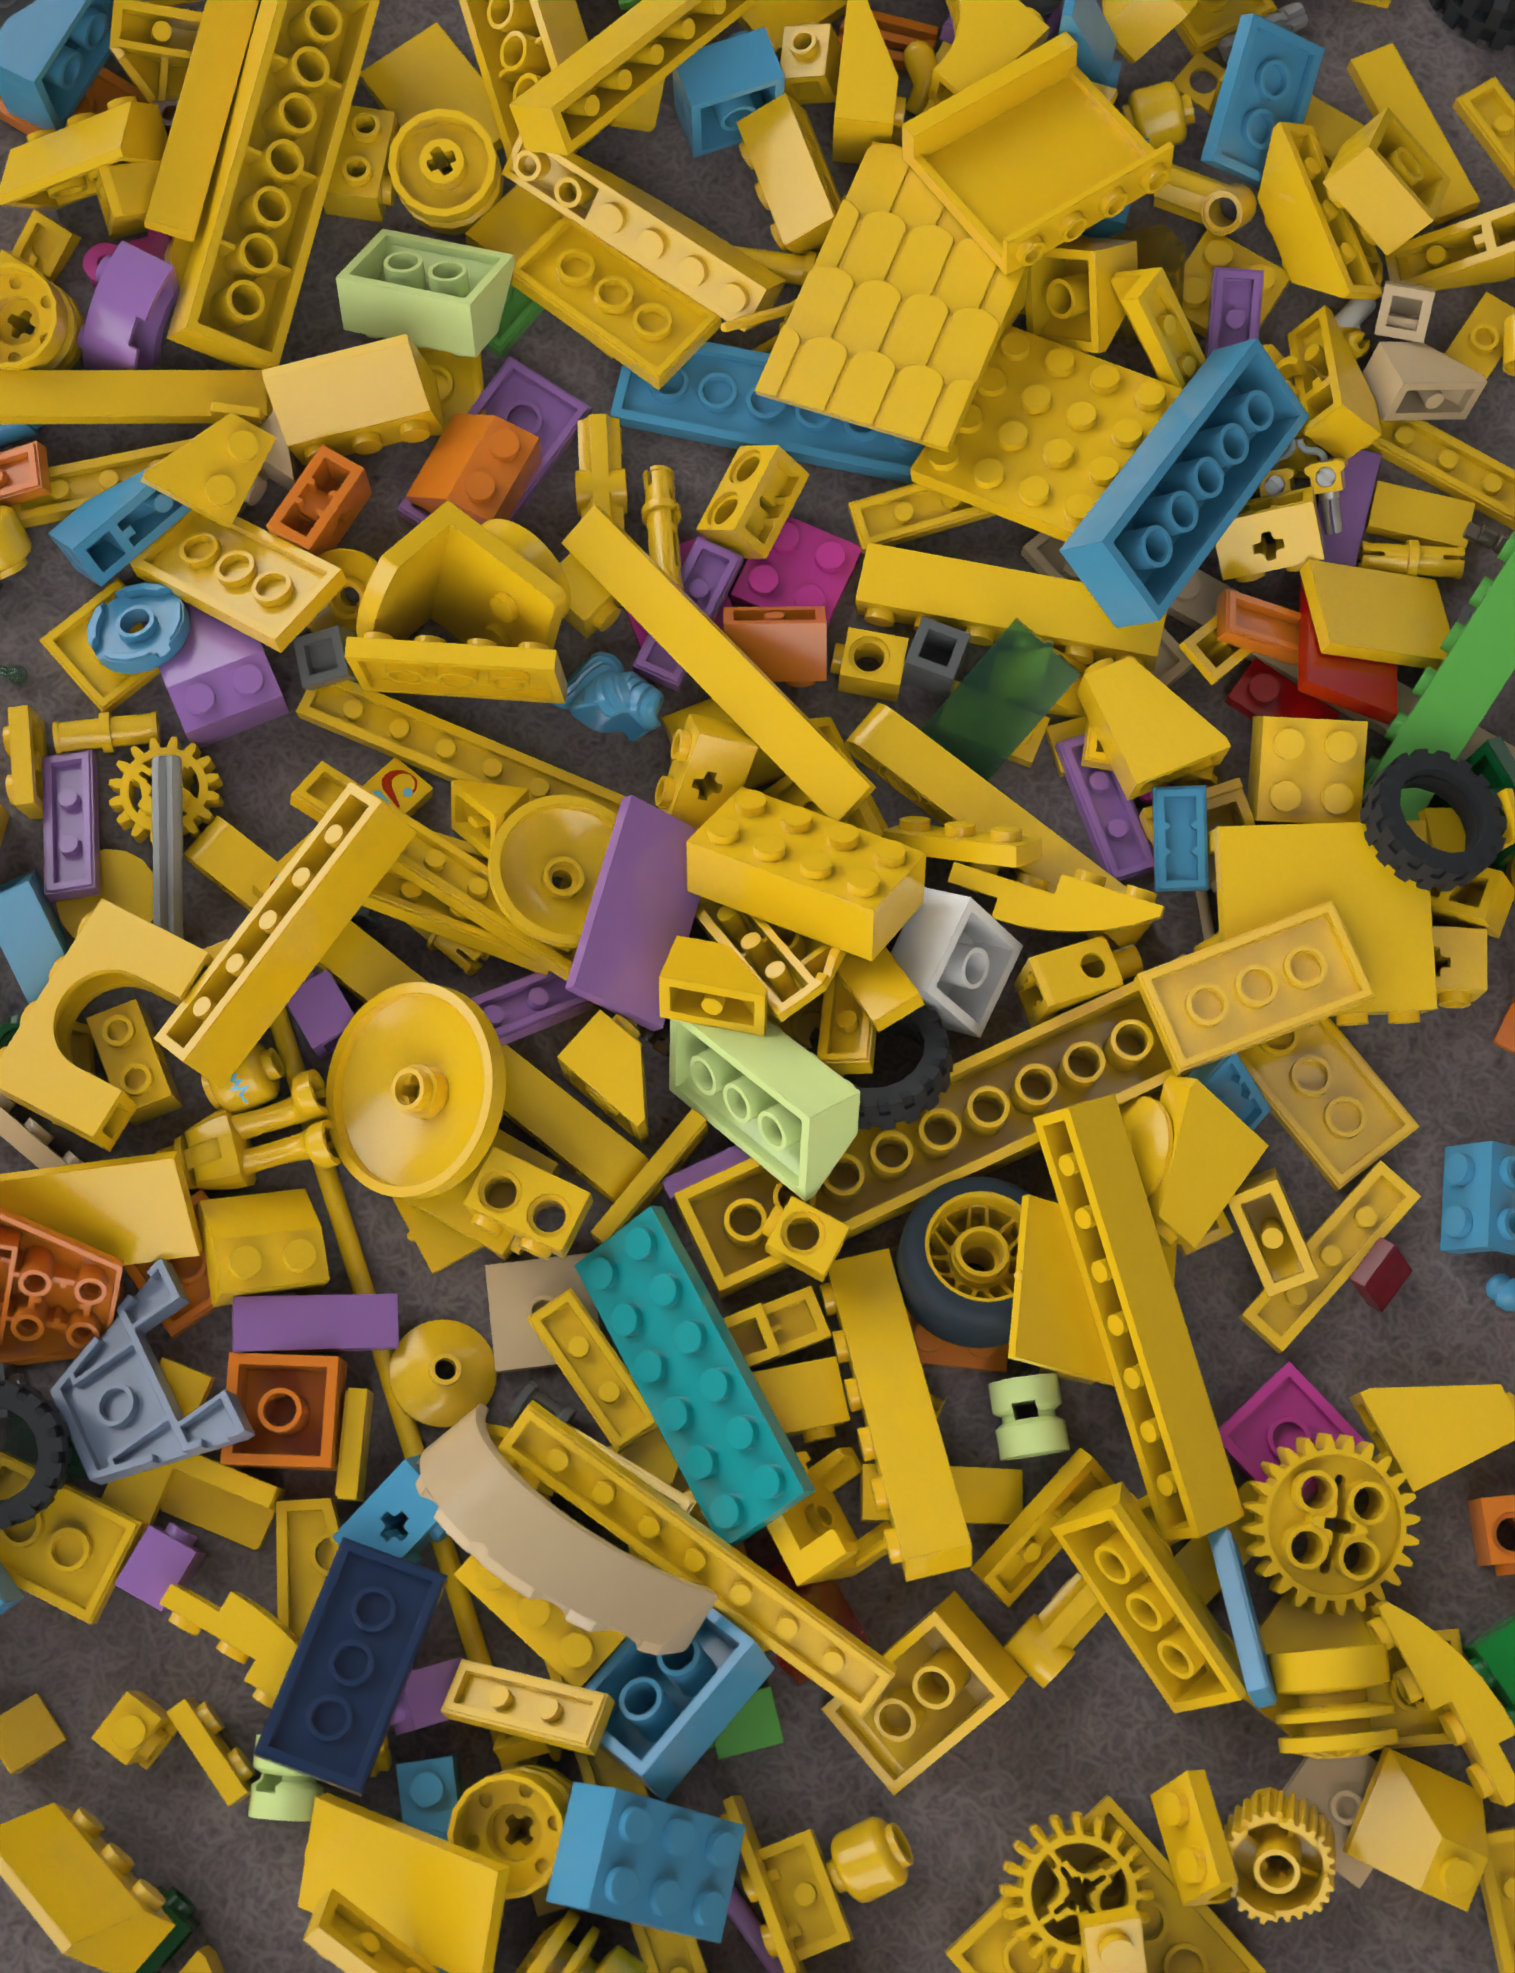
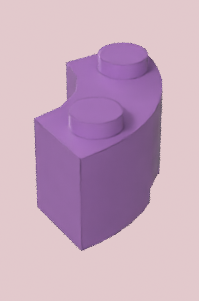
(128, 311)

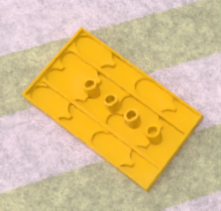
(893, 312)

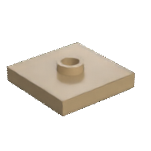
(519, 1291)
(1337, 1791)

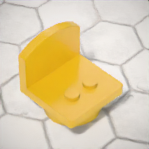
(470, 580)

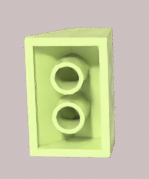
(425, 288)

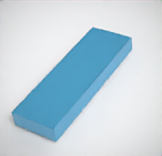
(1242, 1618)

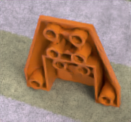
(51, 1292)

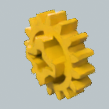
(139, 775)

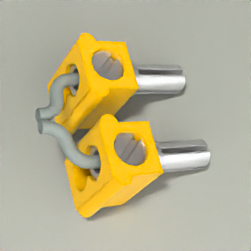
(1325, 477)

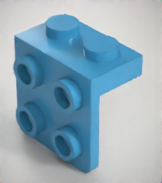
(1478, 1198)

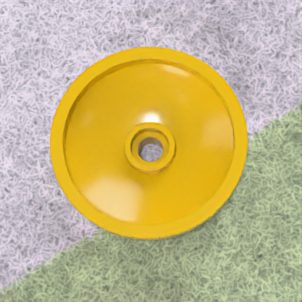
(543, 841)

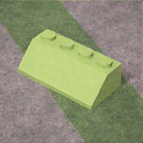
(767, 1099)

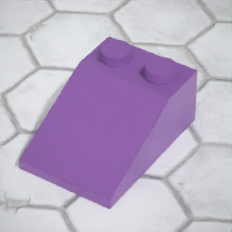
(220, 681)

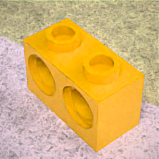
(753, 500)
(535, 1192)

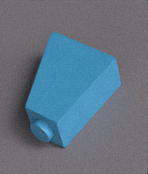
(30, 932)

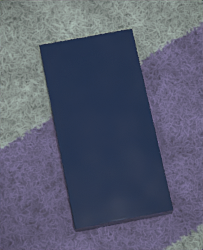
(351, 1666)

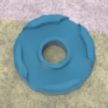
(149, 647)

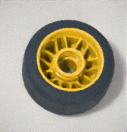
(948, 1229)

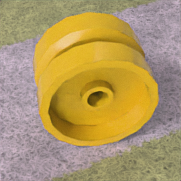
(439, 143)

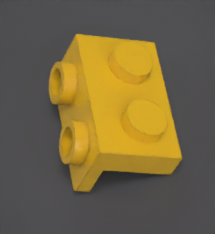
(1194, 1839)

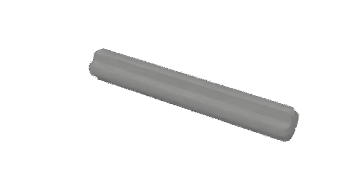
(167, 843)

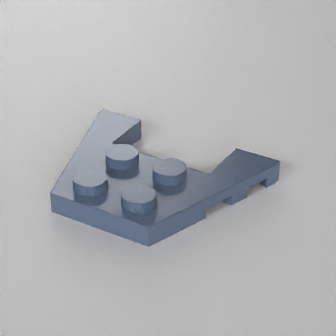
(121, 1402)

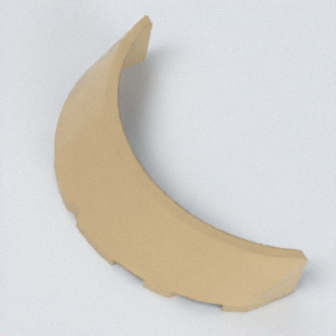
(547, 1552)

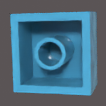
(724, 86)

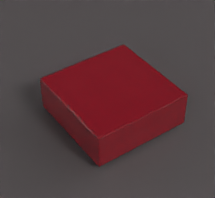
(1380, 1274)

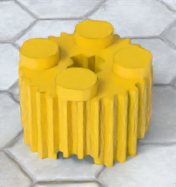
(1307, 1849)

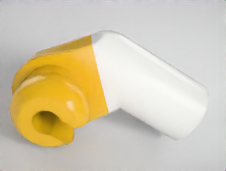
(1349, 321)

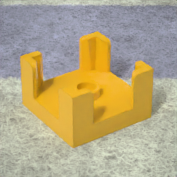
(815, 1532)

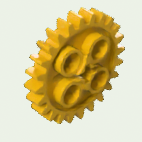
(1376, 1532)

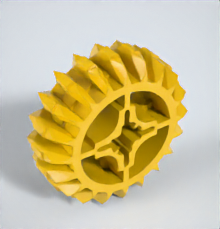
(1053, 1906)

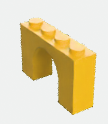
(108, 954)

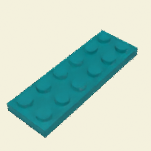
(693, 1378)

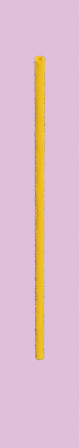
(405, 1426)

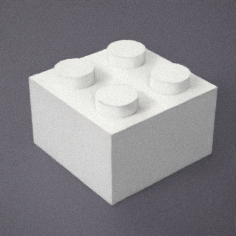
(956, 959)

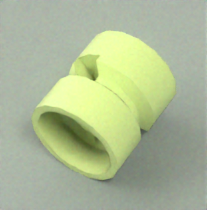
(1030, 1435)
(282, 1793)

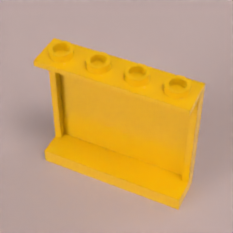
(1032, 156)
(1293, 867)

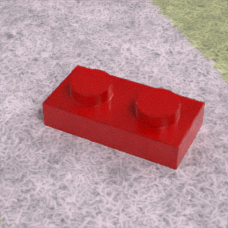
(1269, 693)

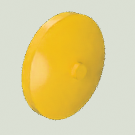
(415, 1090)

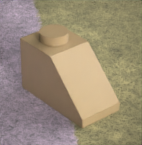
(1420, 383)

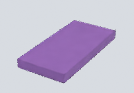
(533, 405)
(635, 914)

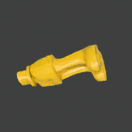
(219, 1147)

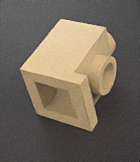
(1404, 311)

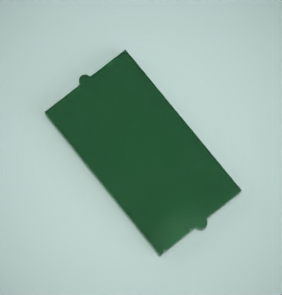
(1001, 699)

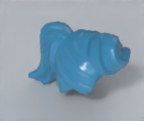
(612, 699)

